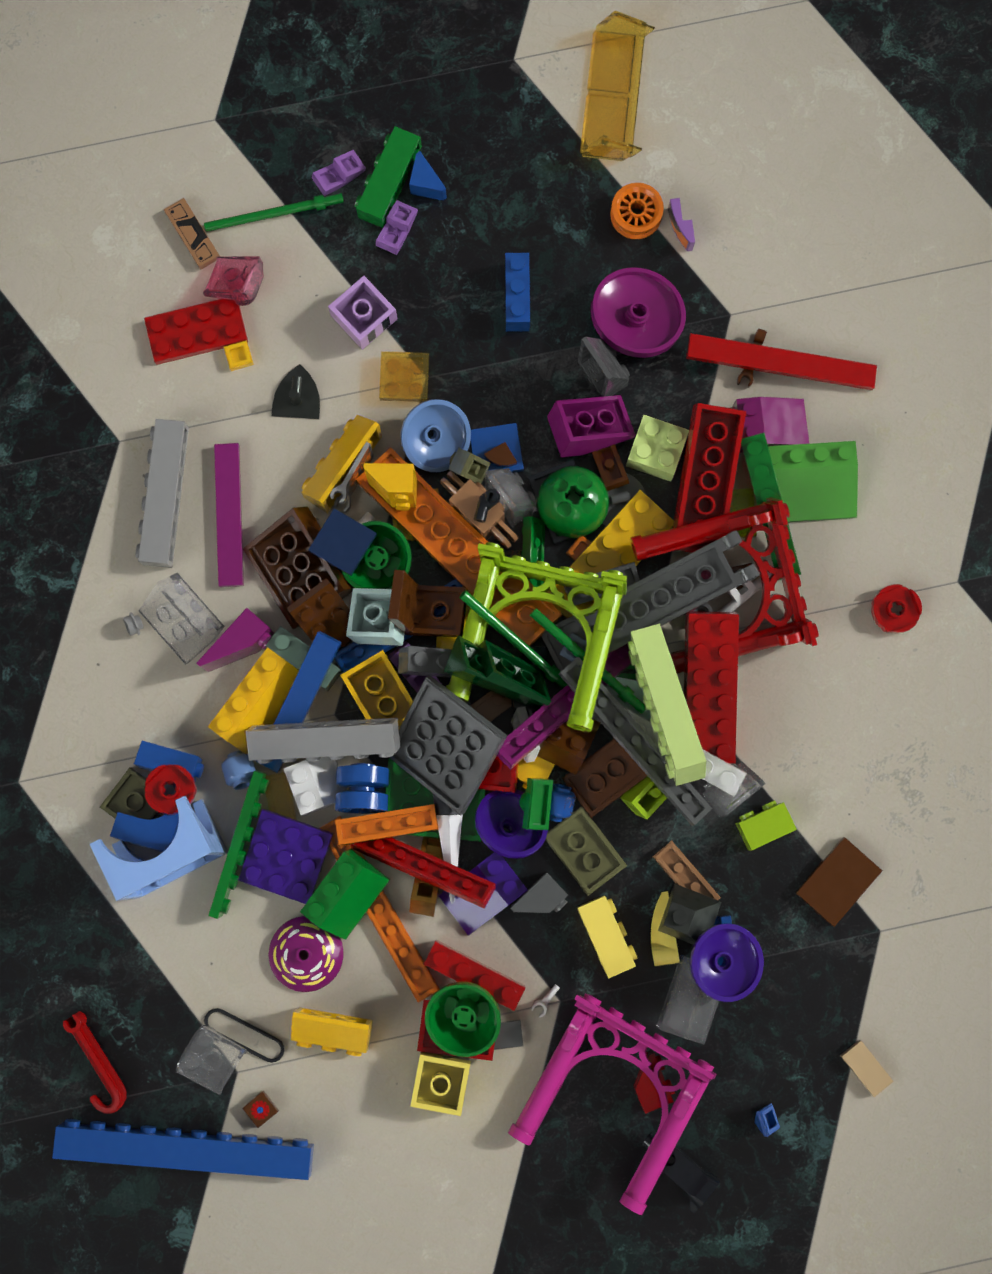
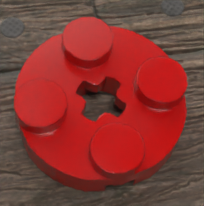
(889, 621)
(159, 778)

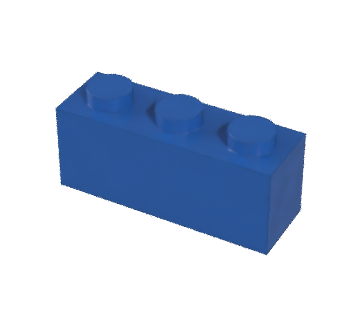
(517, 291)

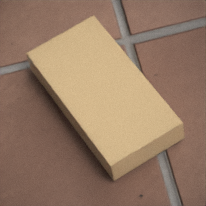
(866, 1068)

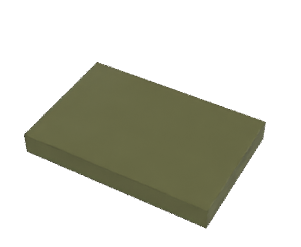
(585, 851)

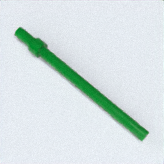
(319, 203)
(551, 672)
(625, 693)

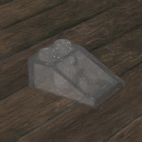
(512, 495)

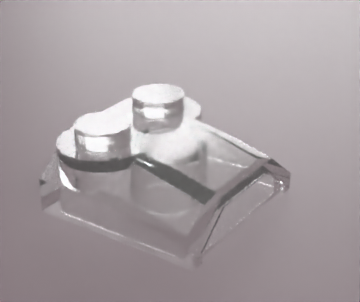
(210, 1059)

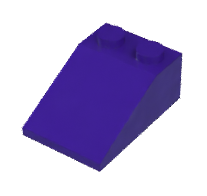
(507, 891)

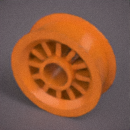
(629, 192)

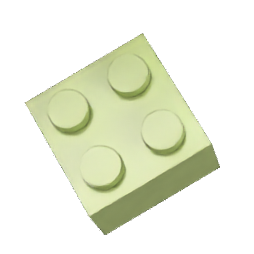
(657, 448)

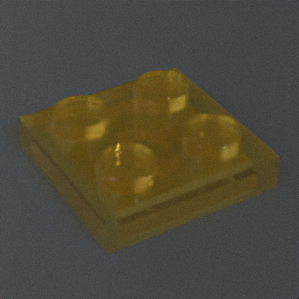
(404, 376)

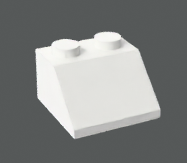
(313, 784)

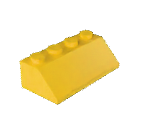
(339, 461)
(255, 699)

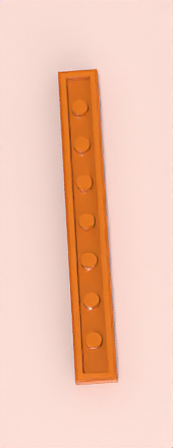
(393, 934)

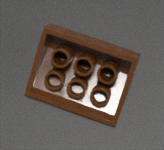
(287, 565)

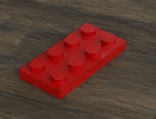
(195, 330)

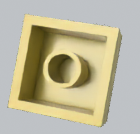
(440, 1083)

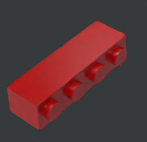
(466, 969)

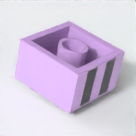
(363, 312)

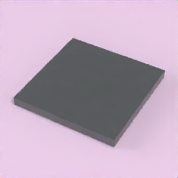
(447, 745)

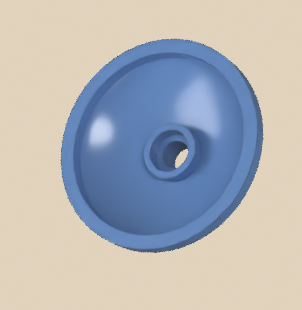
(450, 432)

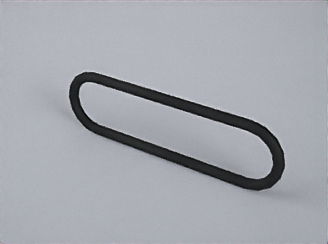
(252, 1027)

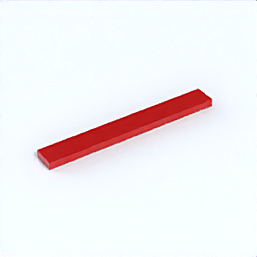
(781, 361)

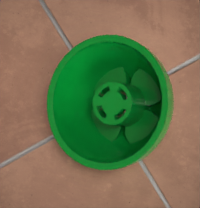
(575, 514)
(396, 551)
(463, 1030)

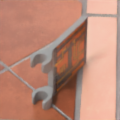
(349, 483)

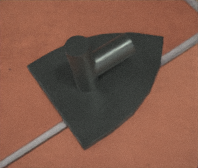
(297, 396)

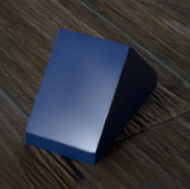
(425, 181)

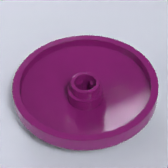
(638, 312)

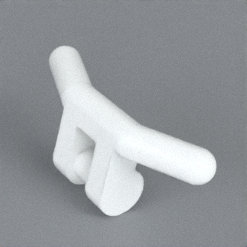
(743, 595)

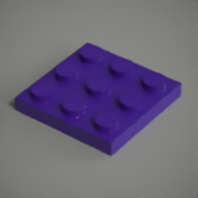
(285, 856)

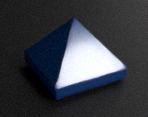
(767, 1120)

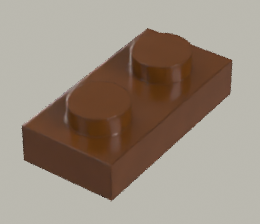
(610, 467)

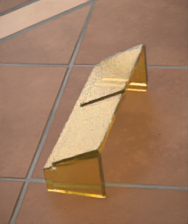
(613, 88)

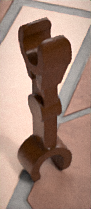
(758, 340)

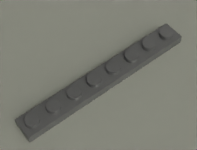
(640, 748)

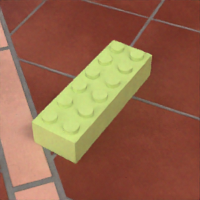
(667, 705)

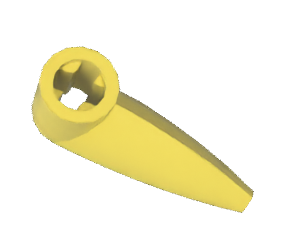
(663, 946)

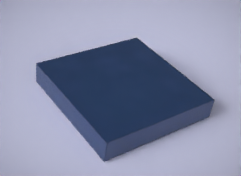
(342, 542)

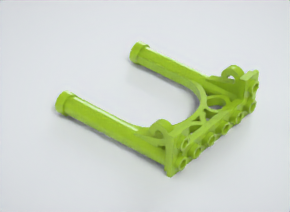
(611, 586)

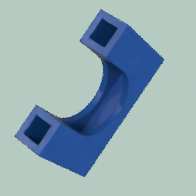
(157, 832)

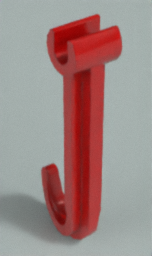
(99, 1062)

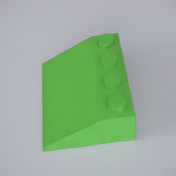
(817, 480)

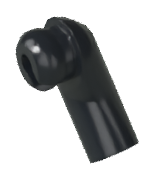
(485, 503)

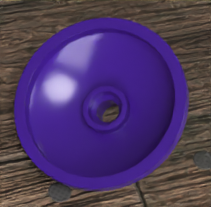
(502, 811)
(740, 967)

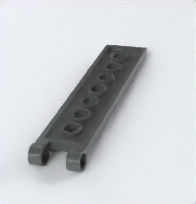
(665, 595)

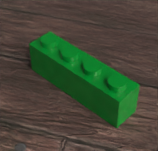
(388, 177)

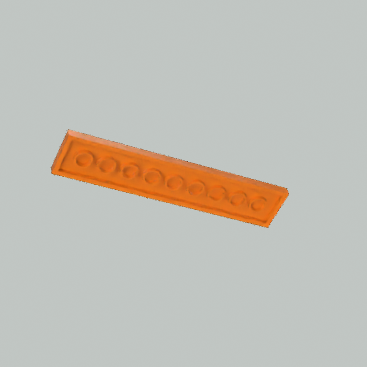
(455, 548)

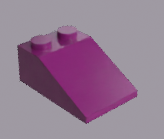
(779, 418)
(589, 424)
(242, 639)

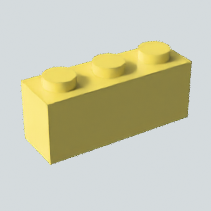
(607, 936)

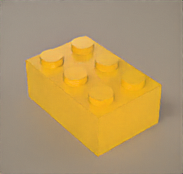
(378, 689)

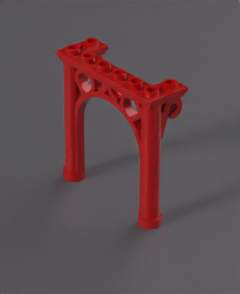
(775, 514)

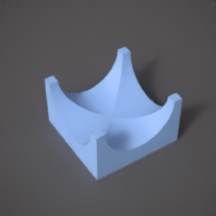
(192, 847)

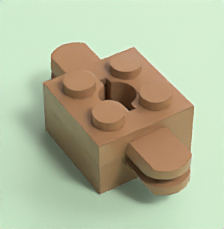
(465, 503)

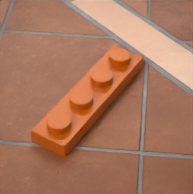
(386, 824)

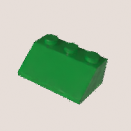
(345, 895)

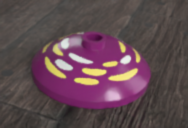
(318, 969)

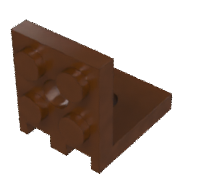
(414, 607)

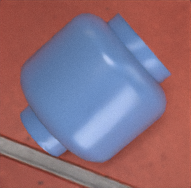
(238, 770)

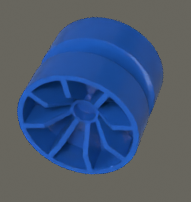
(362, 781)

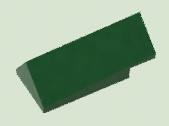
(498, 672)

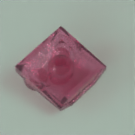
(236, 279)

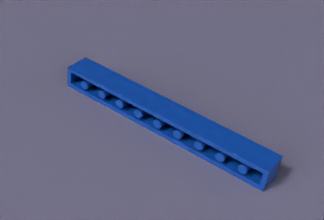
(183, 1150)

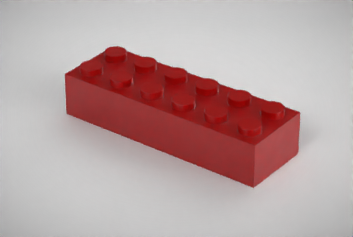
(709, 465)
(712, 679)

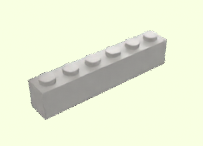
(163, 493)
(323, 739)

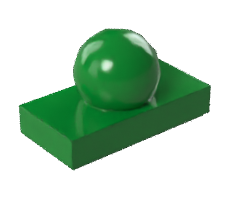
(537, 803)

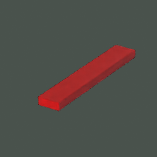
(429, 869)

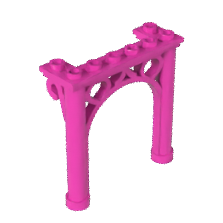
(671, 1123)

